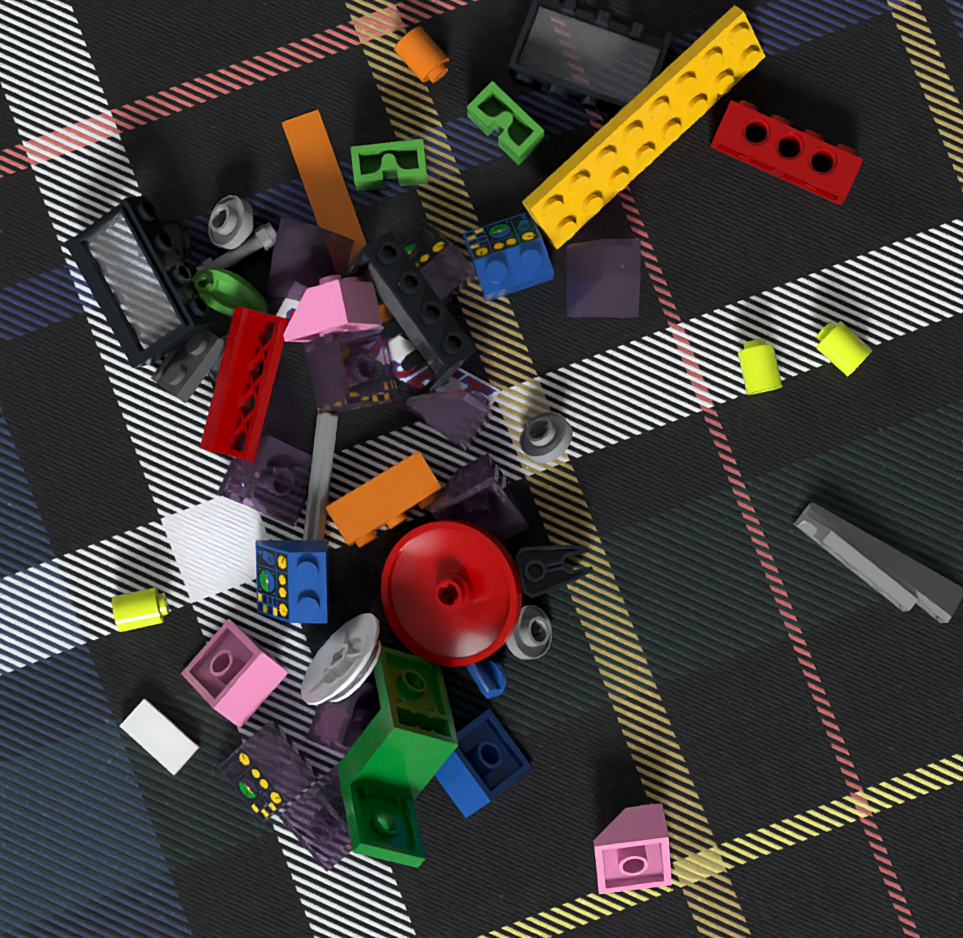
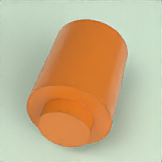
(422, 55)

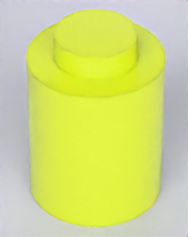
(842, 347)
(759, 367)
(139, 609)

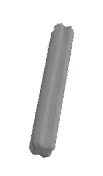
(320, 476)

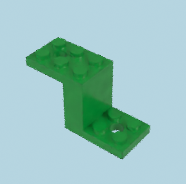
(397, 758)

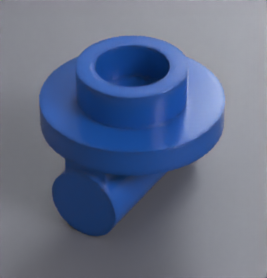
(489, 677)

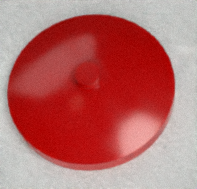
(451, 592)

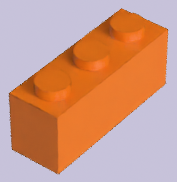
(384, 500)

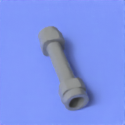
(264, 237)

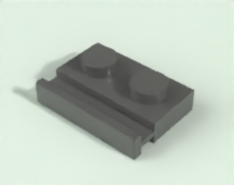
(189, 364)

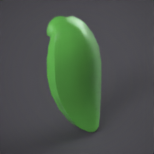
(226, 290)

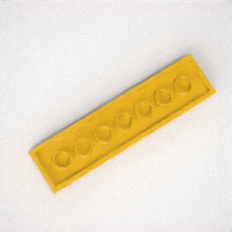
(645, 128)

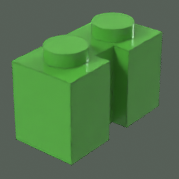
(516, 129)
(389, 160)

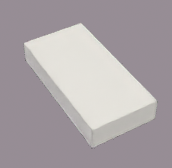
(159, 736)

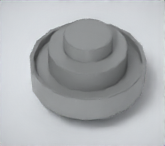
(230, 222)
(546, 437)
(531, 635)

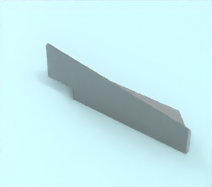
(882, 566)

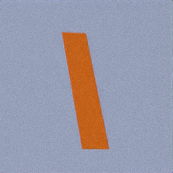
(325, 182)

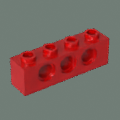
(798, 170)

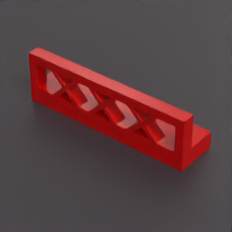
(240, 383)

